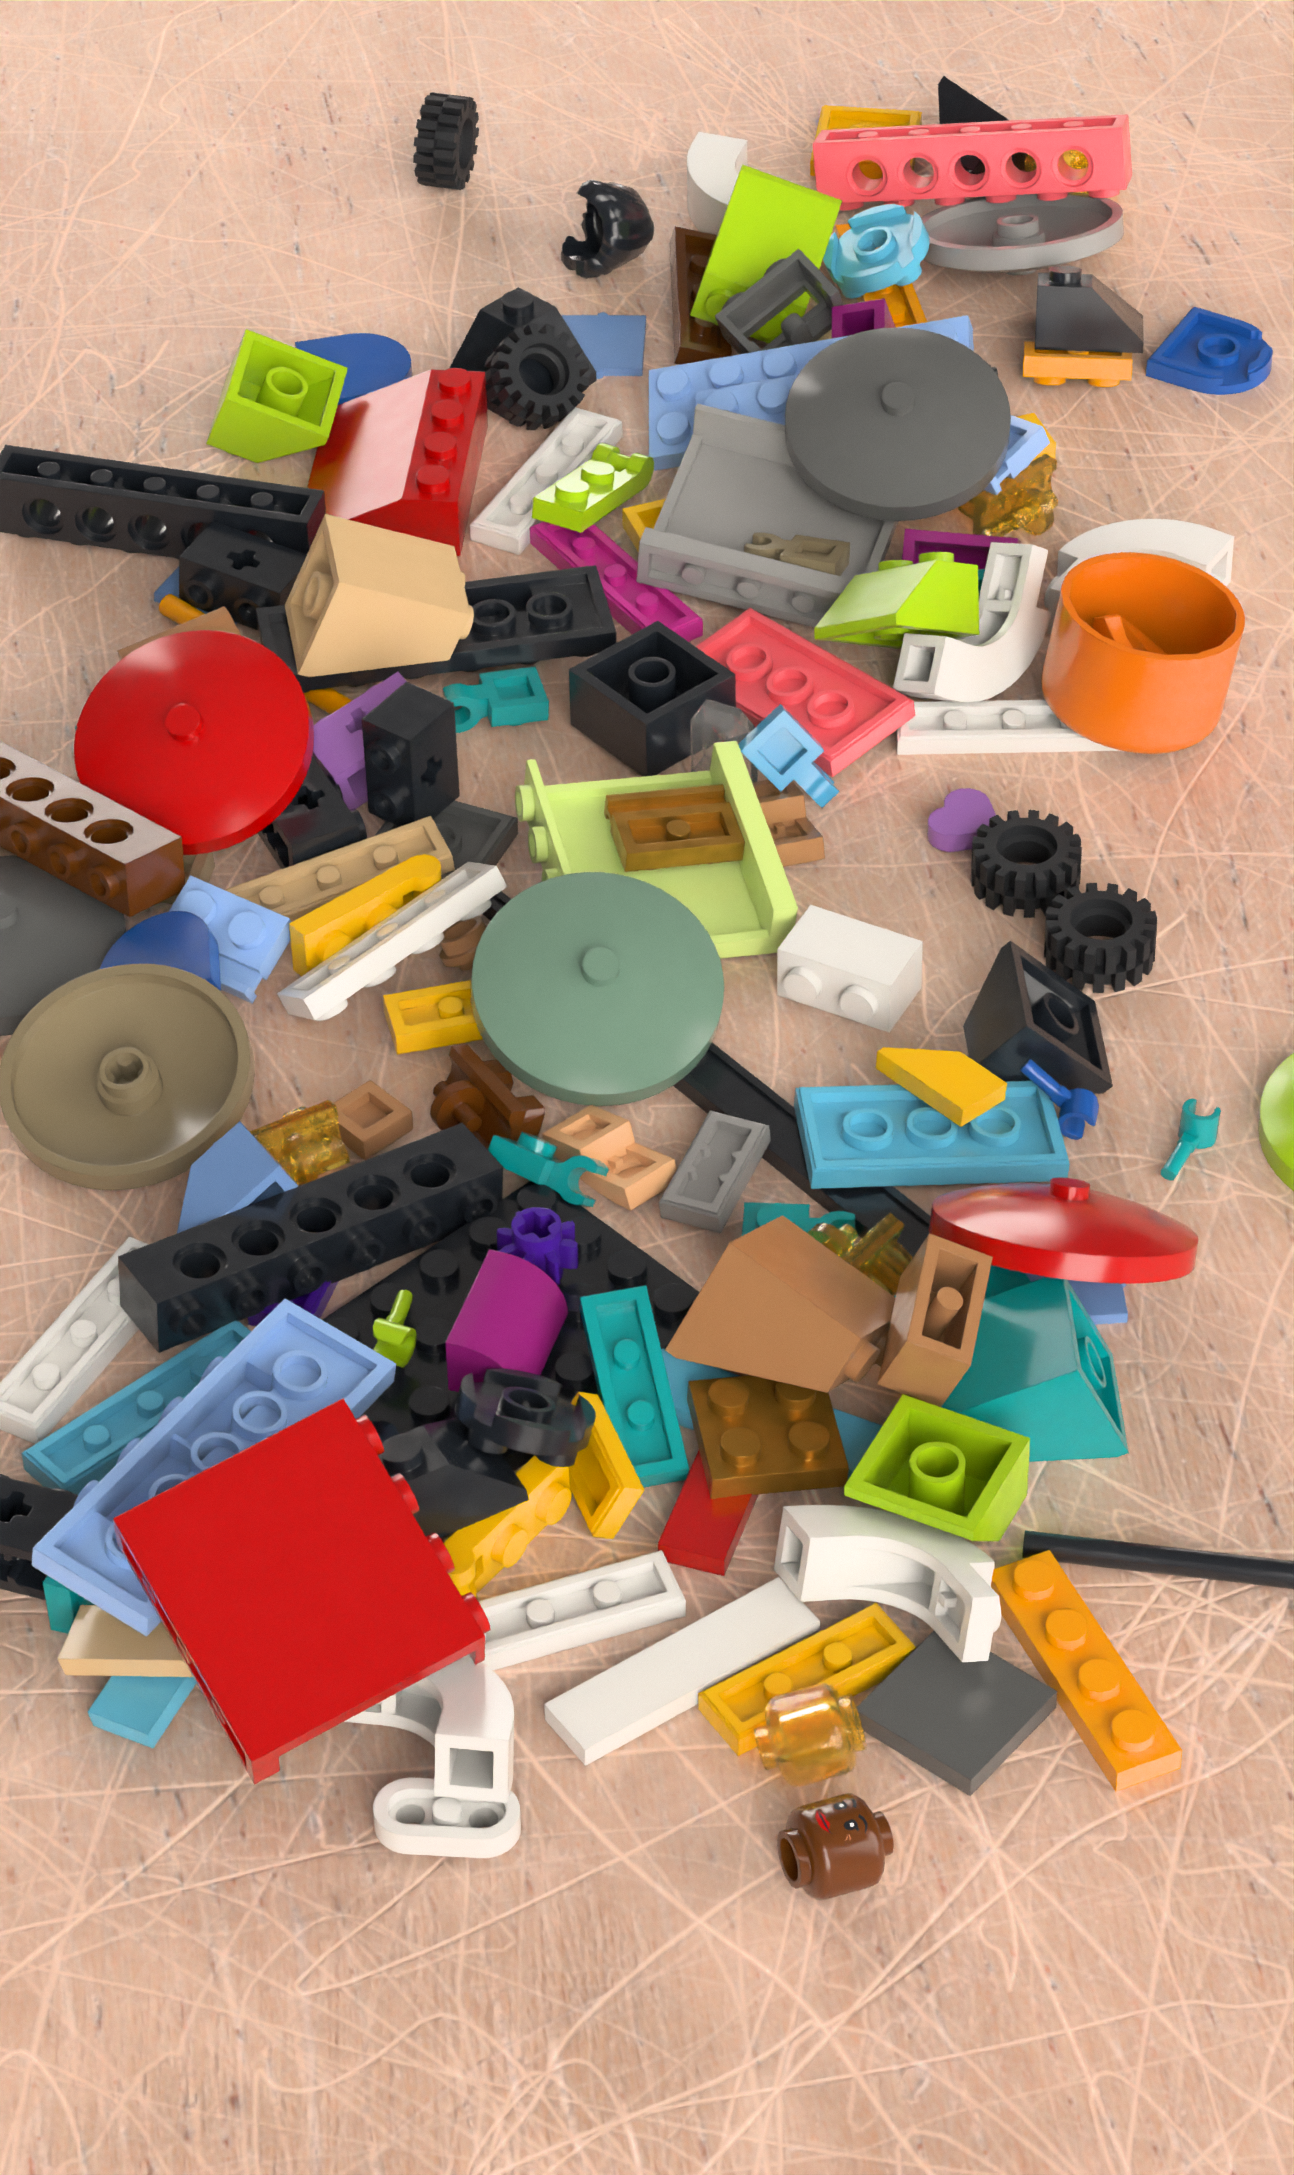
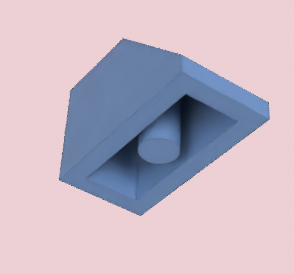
(231, 1177)

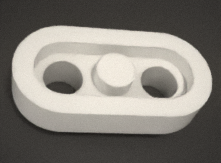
(446, 1823)

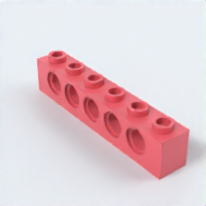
(1100, 138)

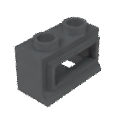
(770, 295)

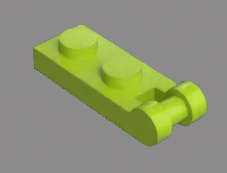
(593, 488)

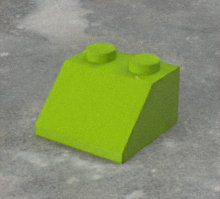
(275, 400)
(903, 598)
(944, 1471)

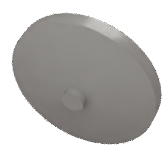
(1021, 233)

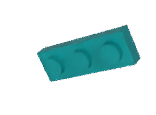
(634, 1382)

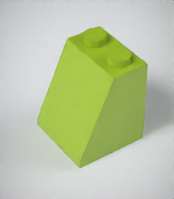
(760, 226)

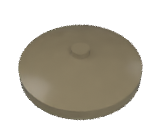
(126, 1076)

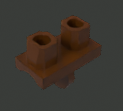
(482, 1099)

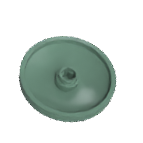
(597, 988)

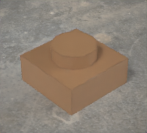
(371, 1119)

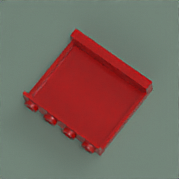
(299, 1584)

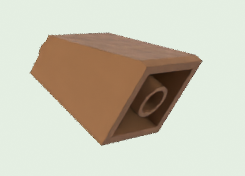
(786, 1312)

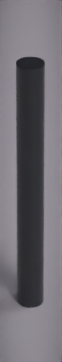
(1161, 1559)

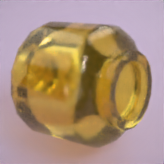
(811, 1734)

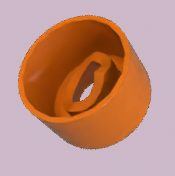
(1141, 652)

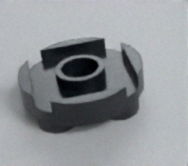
(524, 1415)

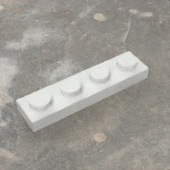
(409, 930)

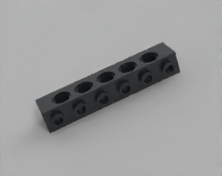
(144, 505)
(308, 1236)

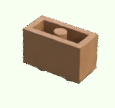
(935, 1320)

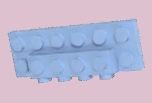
(742, 384)
(265, 1384)

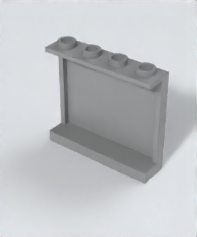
(741, 484)

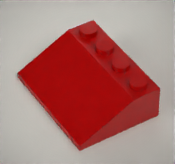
(407, 455)

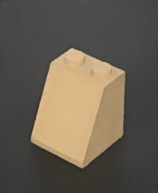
(375, 601)

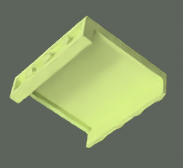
(739, 903)

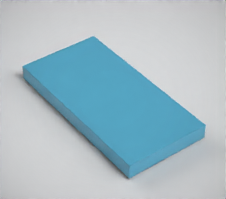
(898, 1140)

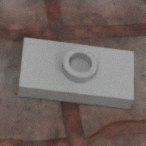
(715, 1171)

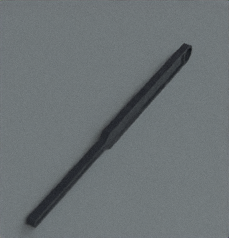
(730, 1089)

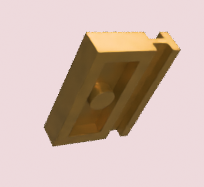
(674, 828)

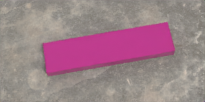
(629, 602)

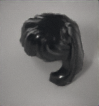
(614, 229)

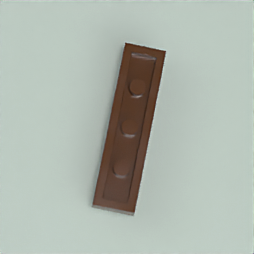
(692, 337)

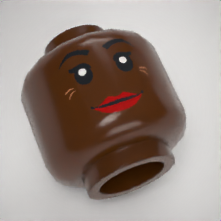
(834, 1846)

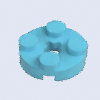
(861, 267)

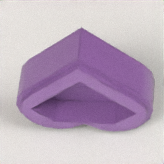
(957, 822)

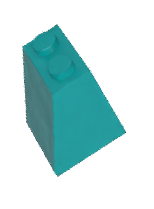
(1044, 1374)

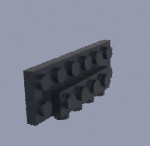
(513, 623)

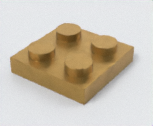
(765, 1436)

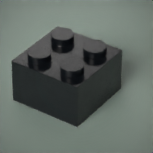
(644, 694)

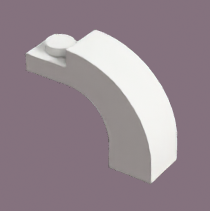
(711, 177)
(1169, 538)
(1008, 638)
(894, 1562)
(466, 1719)

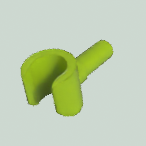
(395, 1339)

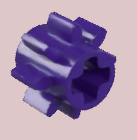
(541, 1240)

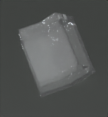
(714, 724)

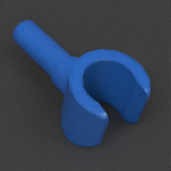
(1074, 1104)

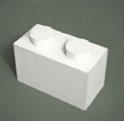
(849, 968)

